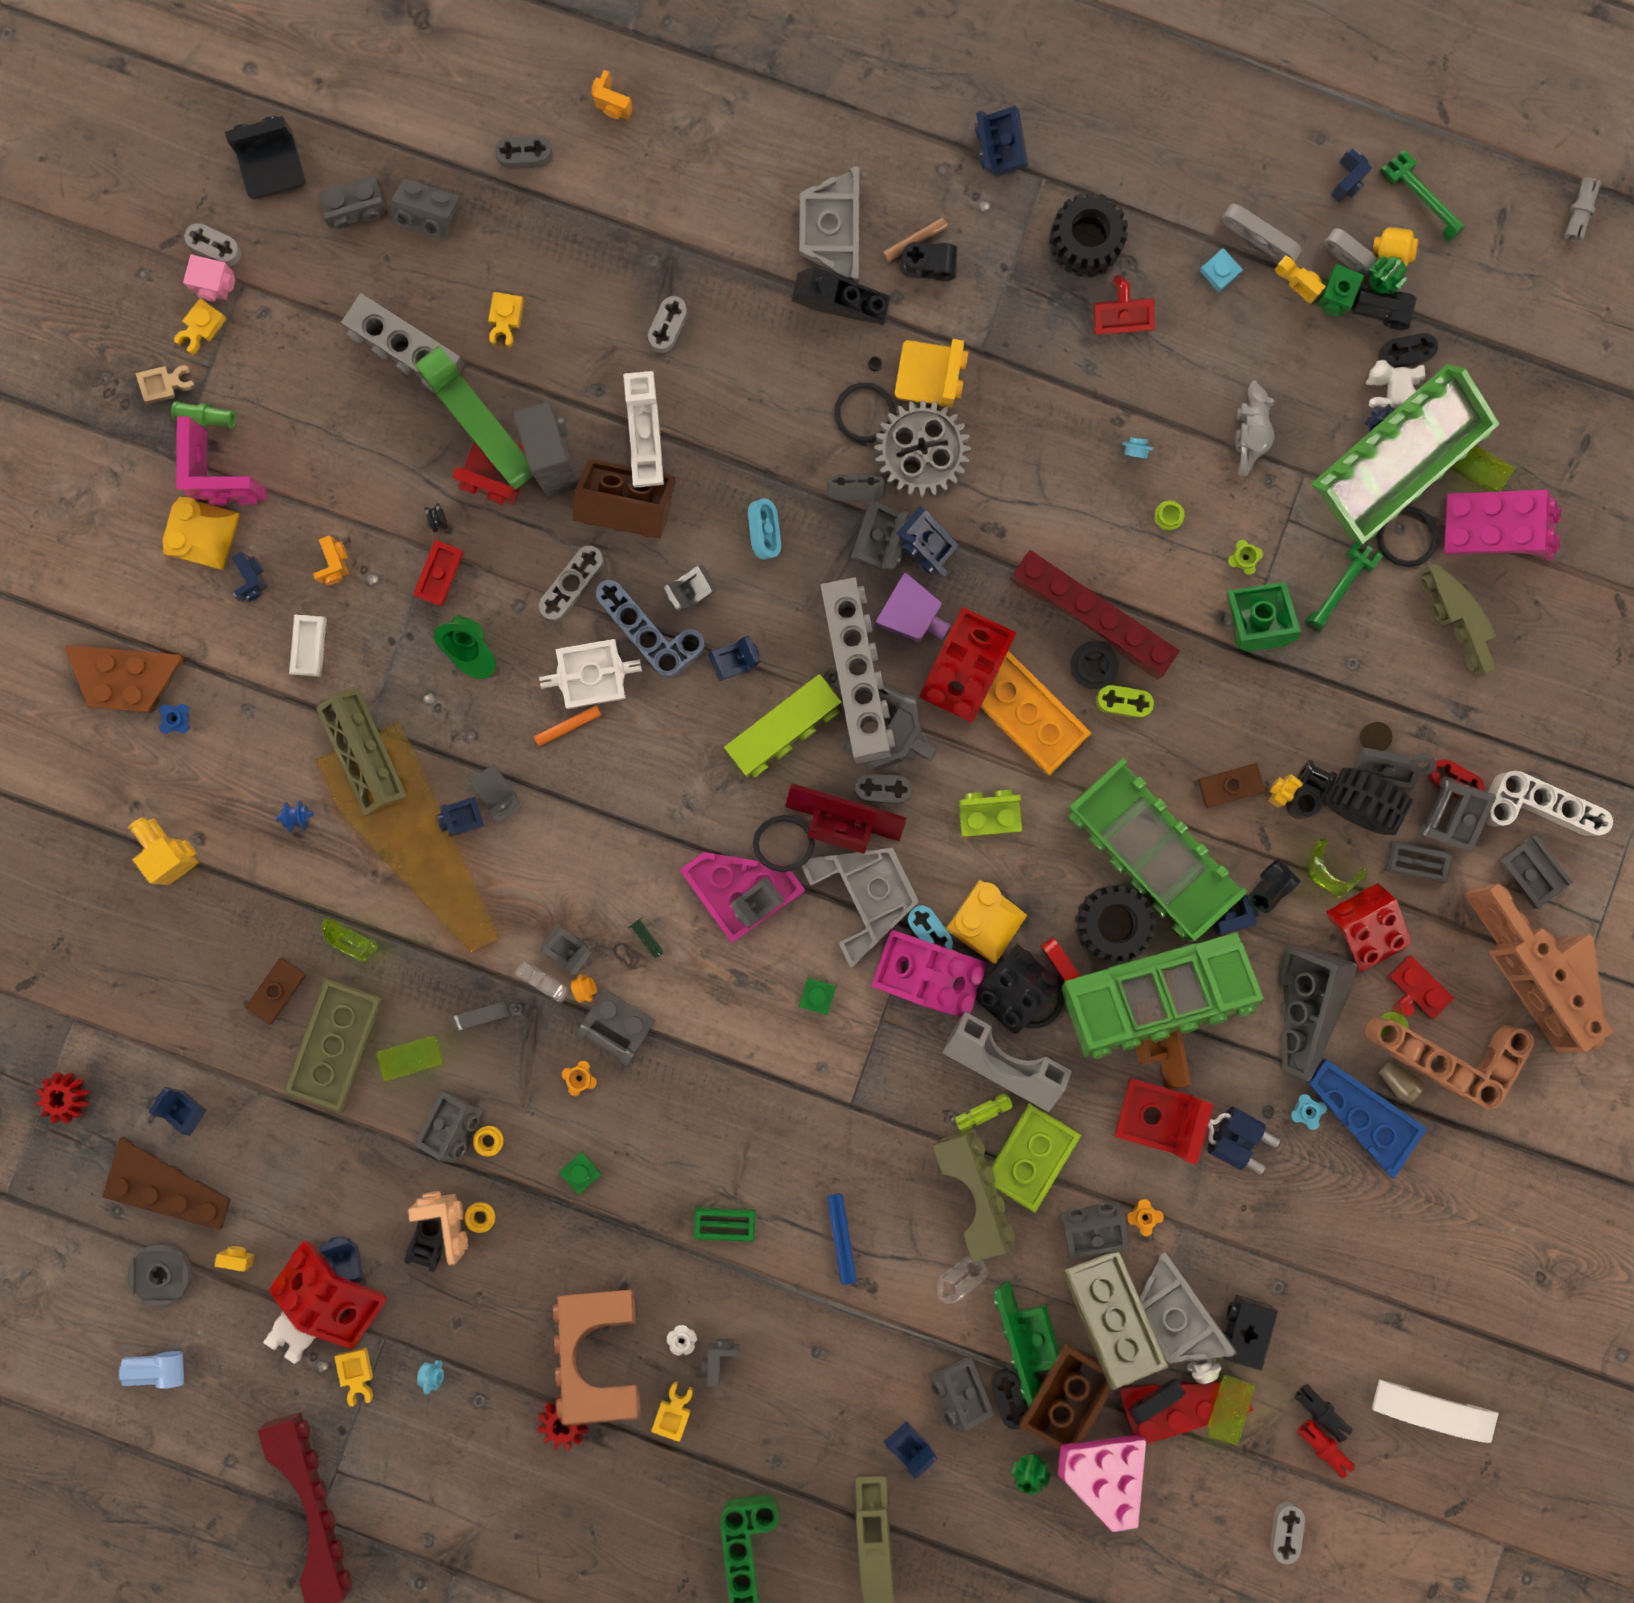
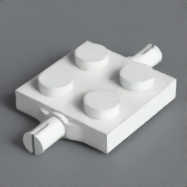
(590, 674)

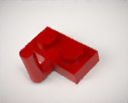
(1124, 314)
(1419, 989)

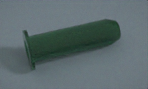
(646, 938)

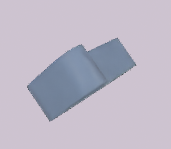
(643, 627)

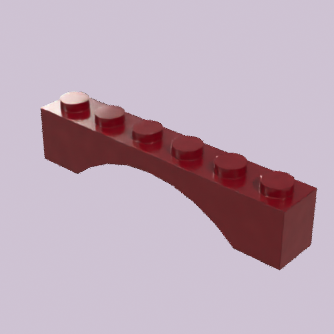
(1120, 630)
(289, 1450)

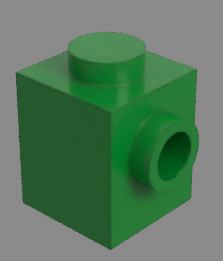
(1340, 291)

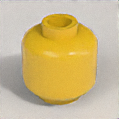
(1396, 243)

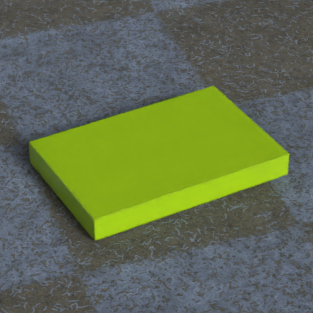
(1033, 1157)

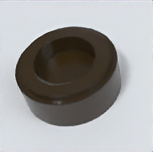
(1376, 736)

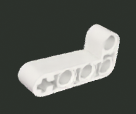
(1549, 808)

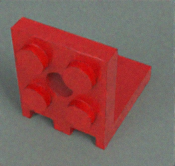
(967, 662)
(1179, 1126)
(323, 1297)

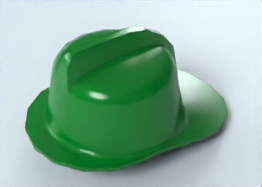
(465, 646)

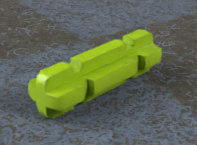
(983, 1112)

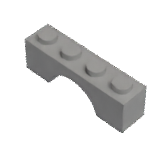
(1036, 1080)

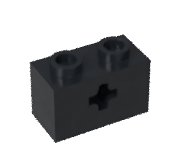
(1252, 1346)

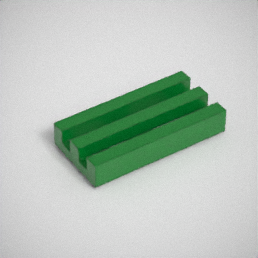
(698, 1222)

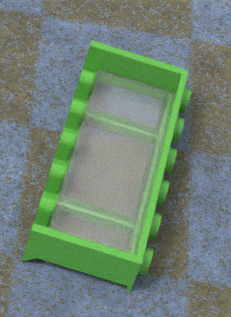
(1406, 453)

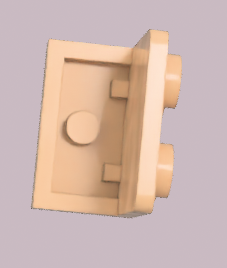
(451, 1212)

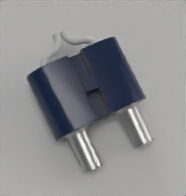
(1237, 1138)

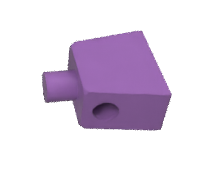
(912, 612)

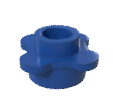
(180, 725)

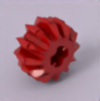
(52, 1095)
(559, 1434)

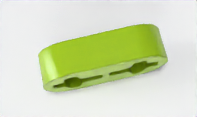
(1123, 708)

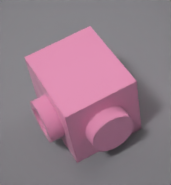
(209, 278)

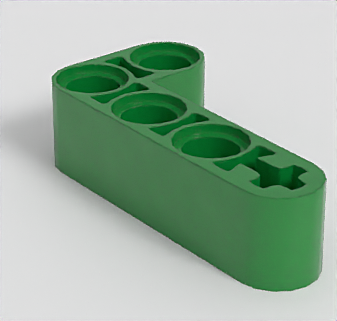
(742, 1533)

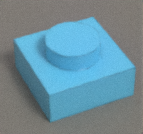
(1221, 270)

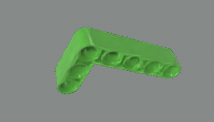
(474, 417)

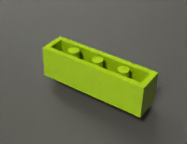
(784, 725)

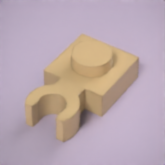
(158, 385)

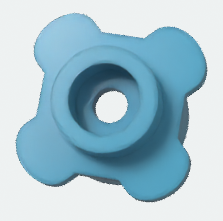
(1137, 447)
(1305, 1103)
(430, 1376)

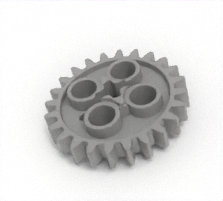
(914, 423)

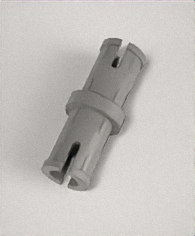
(1582, 209)

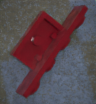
(842, 820)

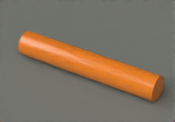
(567, 725)

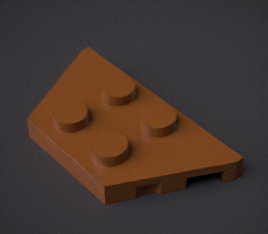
(122, 677)

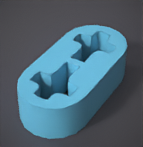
(933, 922)

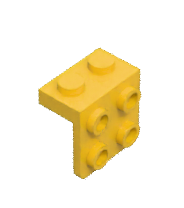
(931, 372)

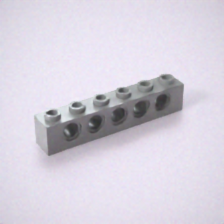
(836, 597)

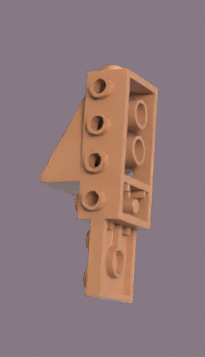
(1564, 972)

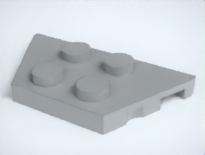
(832, 224)
(1179, 1317)

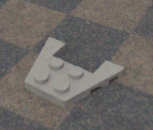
(876, 888)

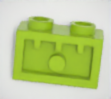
(990, 814)

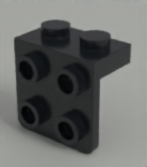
(267, 156)
(1017, 989)

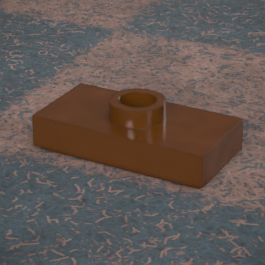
(1231, 785)
(275, 991)

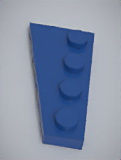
(1372, 1120)

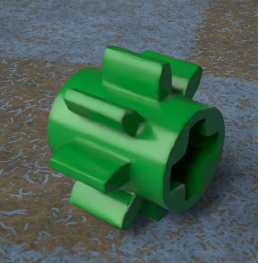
(1387, 275)
(1030, 1474)

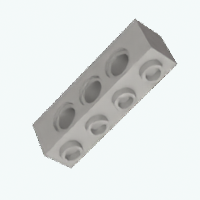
(367, 314)

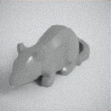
(1256, 430)

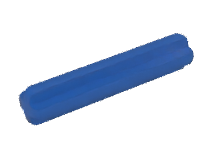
(841, 1239)

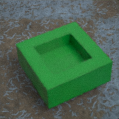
(817, 996)
(580, 1173)

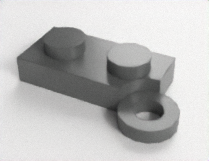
(1395, 767)

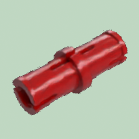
(1326, 1448)

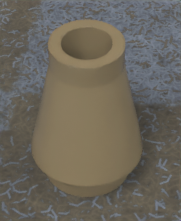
(1401, 1082)

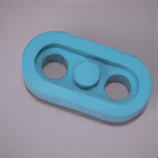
(764, 529)

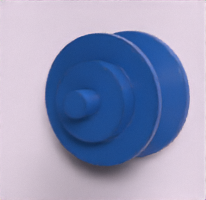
(294, 816)

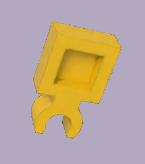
(1304, 282)
(505, 314)
(201, 322)
(1283, 790)
(354, 1370)
(672, 1415)

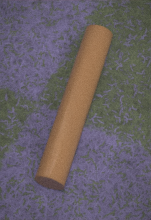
(920, 236)

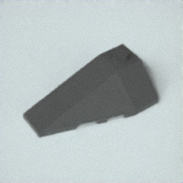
(1314, 997)

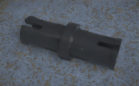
(1323, 1413)

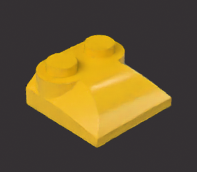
(199, 533)
(986, 921)

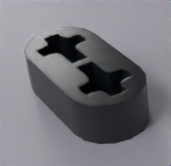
(1407, 344)
(1003, 1400)
(1156, 1401)

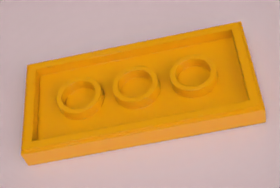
(1032, 716)

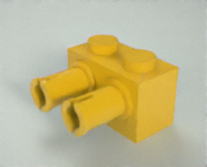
(163, 857)

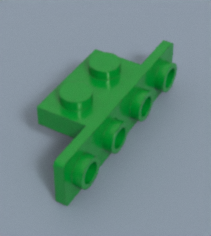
(1030, 1339)

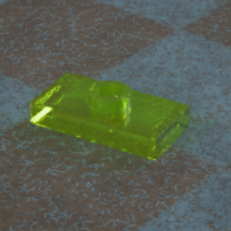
(1485, 469)
(410, 1057)
(1230, 1410)

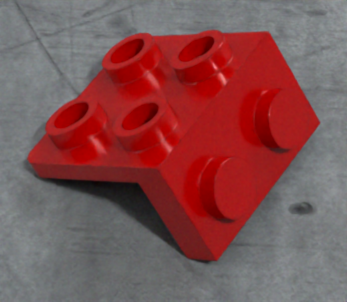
(482, 477)
(1371, 926)

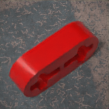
(1458, 774)
(1059, 960)

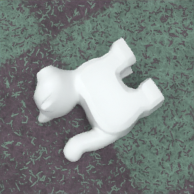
(1399, 382)
(283, 1332)

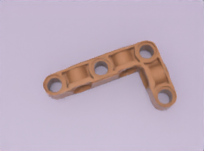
(1495, 1071)

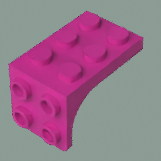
(1502, 523)

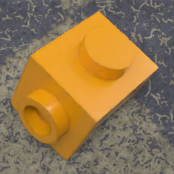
(611, 102)
(335, 555)

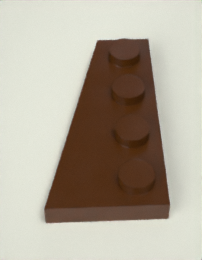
(153, 1185)

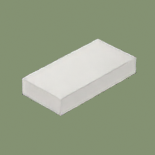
(307, 645)

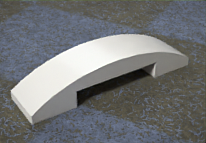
(644, 429)
(1434, 1412)

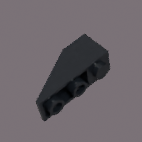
(839, 296)

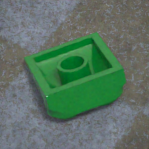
(1263, 616)

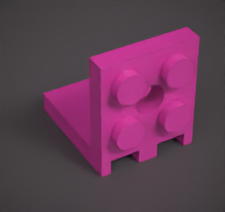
(192, 471)
(929, 974)

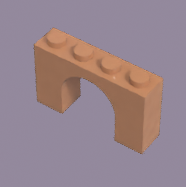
(576, 1319)

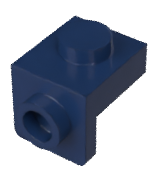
(1358, 167)
(251, 571)
(734, 658)
(460, 817)
(178, 1110)
(343, 1258)
(911, 1449)

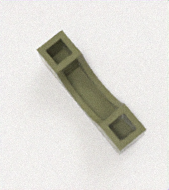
(964, 1158)

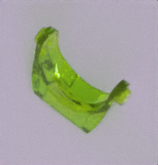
(1319, 874)
(334, 931)

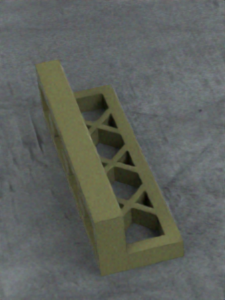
(364, 748)

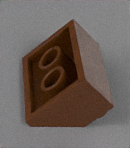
(609, 500)
(1067, 1399)

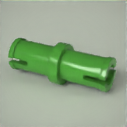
(204, 414)

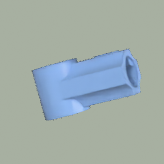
(161, 1370)

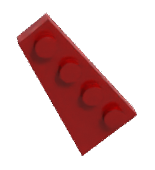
(1186, 1414)

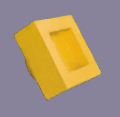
(235, 1259)

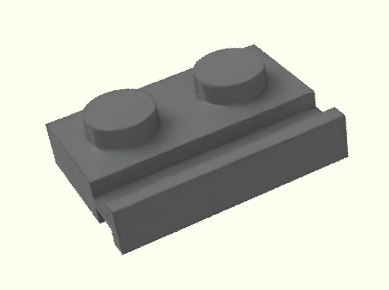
(1534, 871)

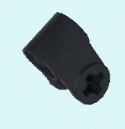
(933, 261)
(1314, 789)
(426, 1245)

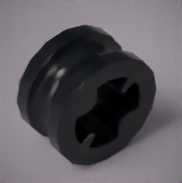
(436, 517)

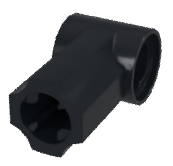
(1393, 309)
(1275, 884)

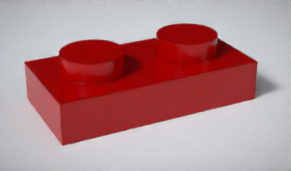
(438, 573)

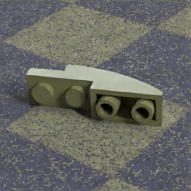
(1457, 605)
(874, 1539)

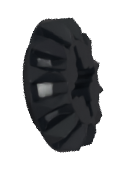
(1093, 650)

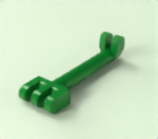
(1403, 172)
(1360, 560)

